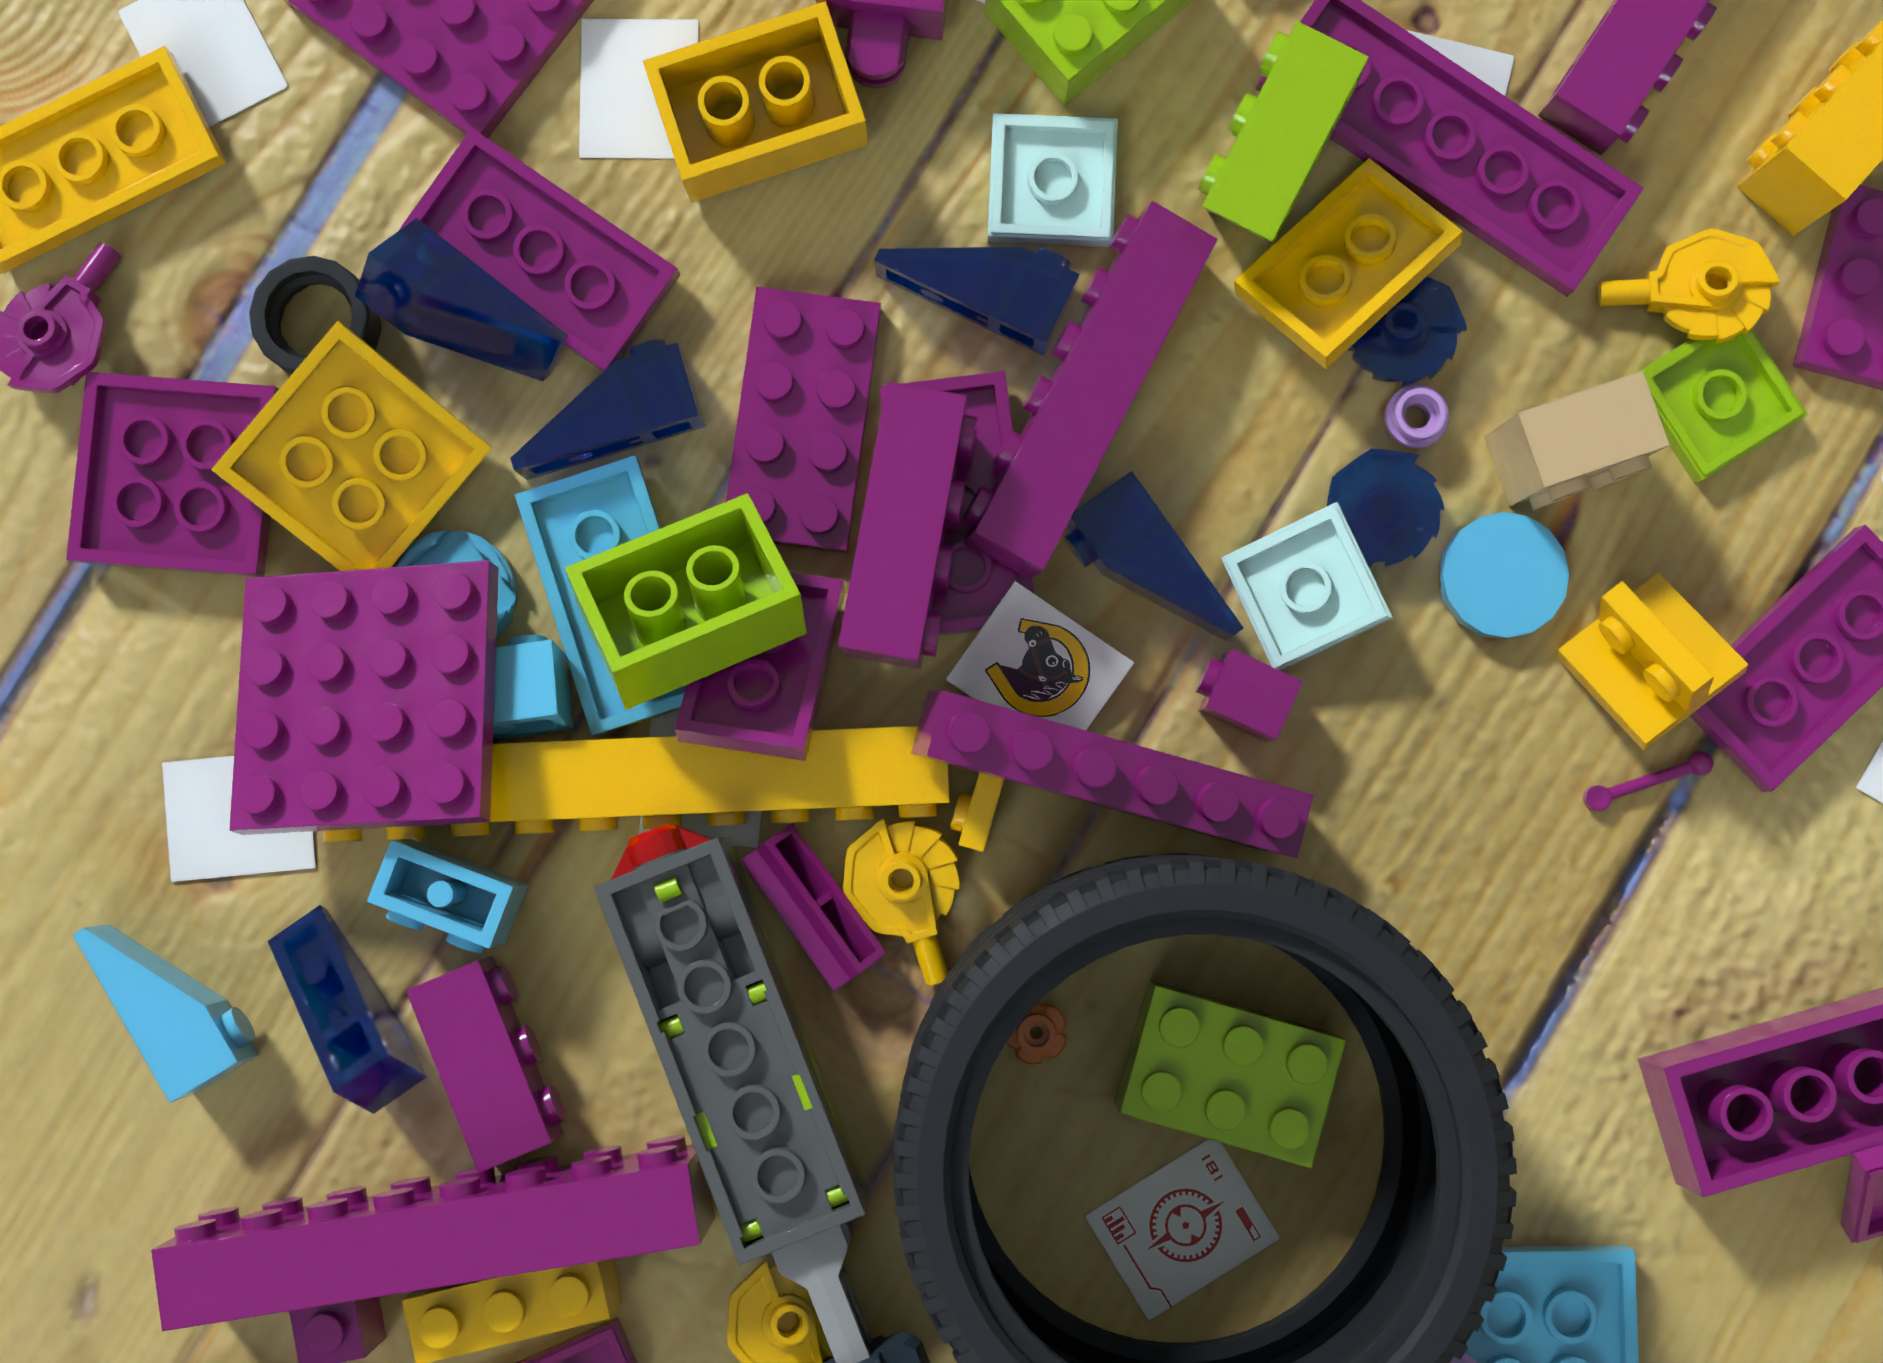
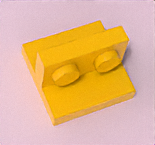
(1650, 659)

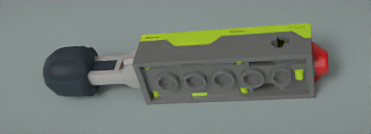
(744, 1072)

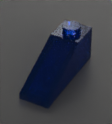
(995, 287)
(453, 303)
(622, 409)
(1140, 550)
(345, 1014)

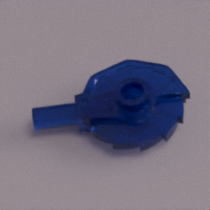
(1412, 336)
(1388, 504)

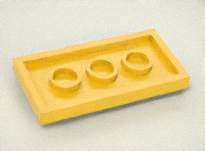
(99, 155)

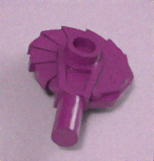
(56, 330)

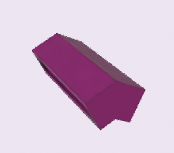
(813, 907)

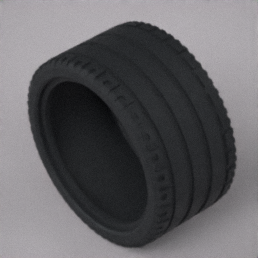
(1447, 1159)

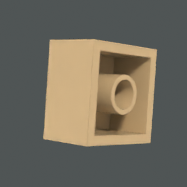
(1576, 439)

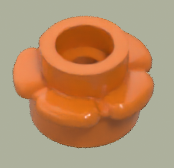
(1051, 1041)

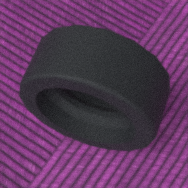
(280, 287)

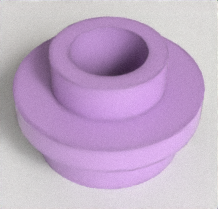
(1433, 408)

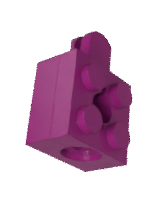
(881, 34)

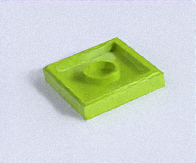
(1720, 401)

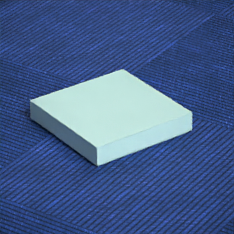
(1052, 180)
(1307, 587)

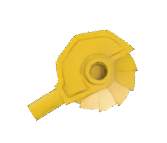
(1704, 286)
(901, 884)
(774, 1320)

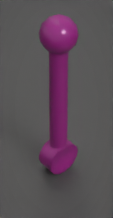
(1599, 797)

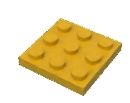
(352, 455)

